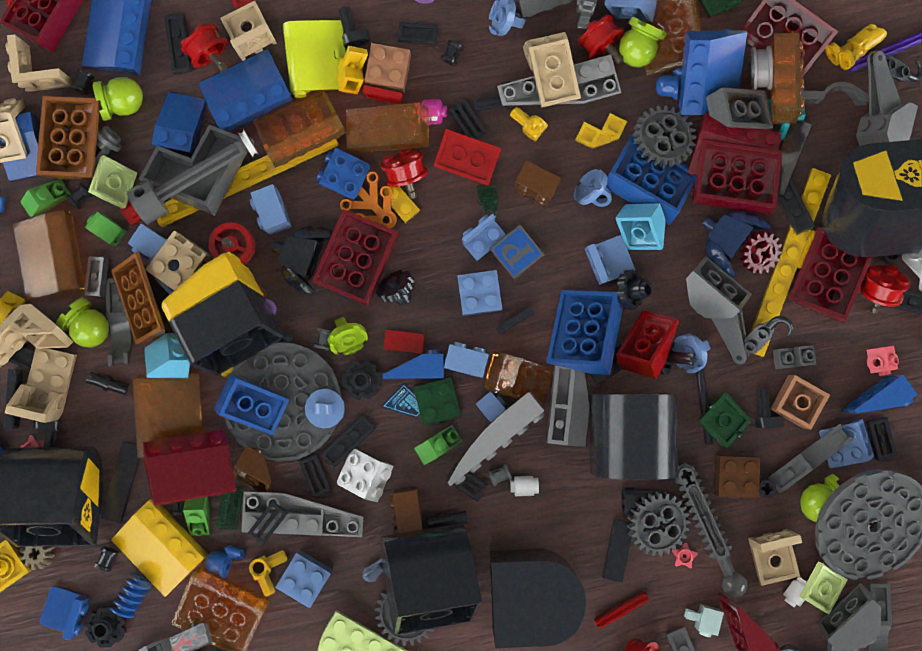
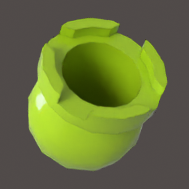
(640, 43)
(119, 96)
(85, 325)
(816, 495)

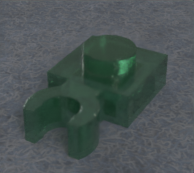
(488, 198)

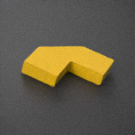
(594, 137)

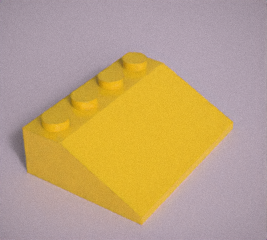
(159, 547)

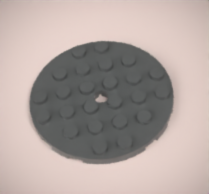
(295, 375)
(844, 527)

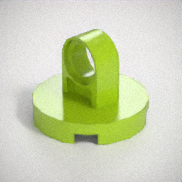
(347, 337)

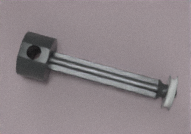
(150, 200)

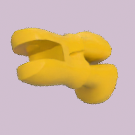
(855, 47)

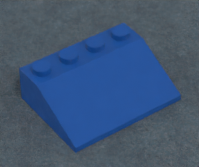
(116, 35)
(709, 63)
(245, 92)
(649, 184)
(585, 331)

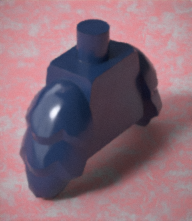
(728, 236)

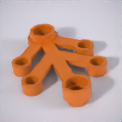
(371, 202)

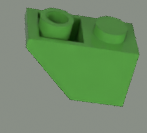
(44, 197)
(105, 228)
(438, 444)
(198, 516)

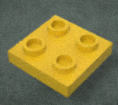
(10, 565)

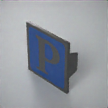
(516, 251)

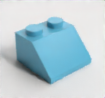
(642, 226)
(166, 358)

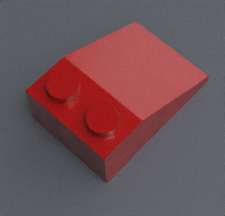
(647, 344)

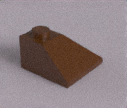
(253, 470)

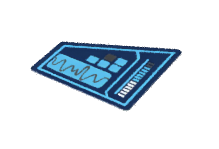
(403, 402)

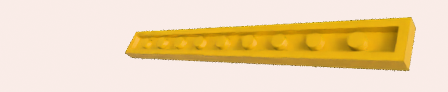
(245, 177)
(791, 253)

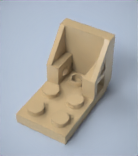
(552, 69)
(22, 325)
(46, 387)

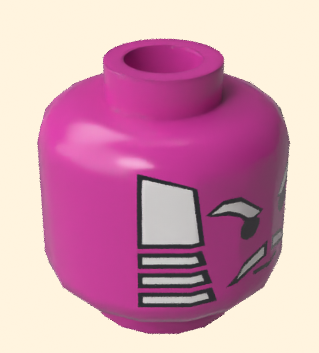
(436, 110)

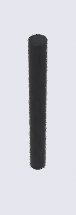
(703, 401)

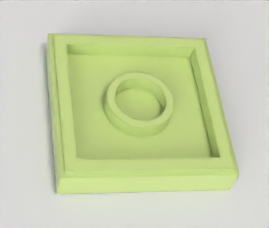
(112, 181)
(823, 587)

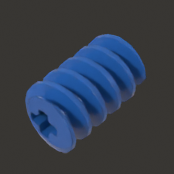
(132, 597)

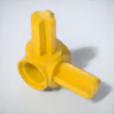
(533, 125)
(268, 562)

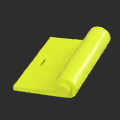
(311, 55)

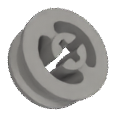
(761, 68)

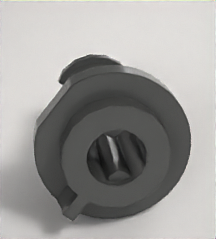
(106, 141)

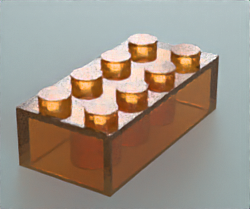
(787, 84)
(387, 127)

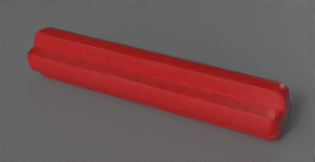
(621, 609)

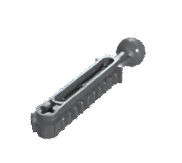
(734, 583)

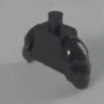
(300, 255)

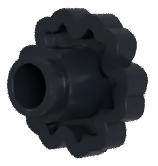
(396, 288)
(632, 289)
(362, 380)
(105, 627)

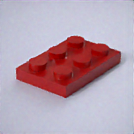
(467, 157)

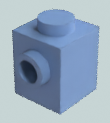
(491, 406)

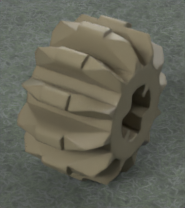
(37, 561)

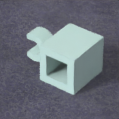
(707, 619)

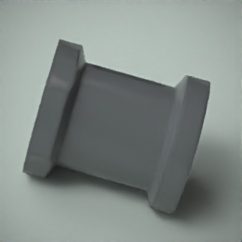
(322, 339)
(499, 474)

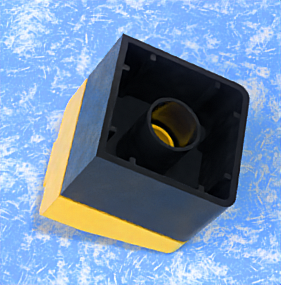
(217, 314)

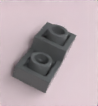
(794, 357)

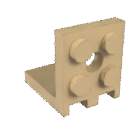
(253, 40)
(21, 69)
(10, 132)
(188, 255)
(771, 545)

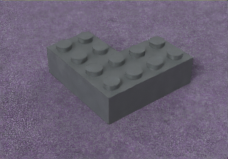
(210, 190)

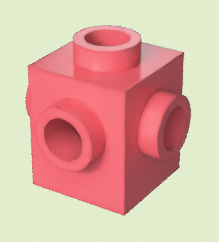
(882, 360)

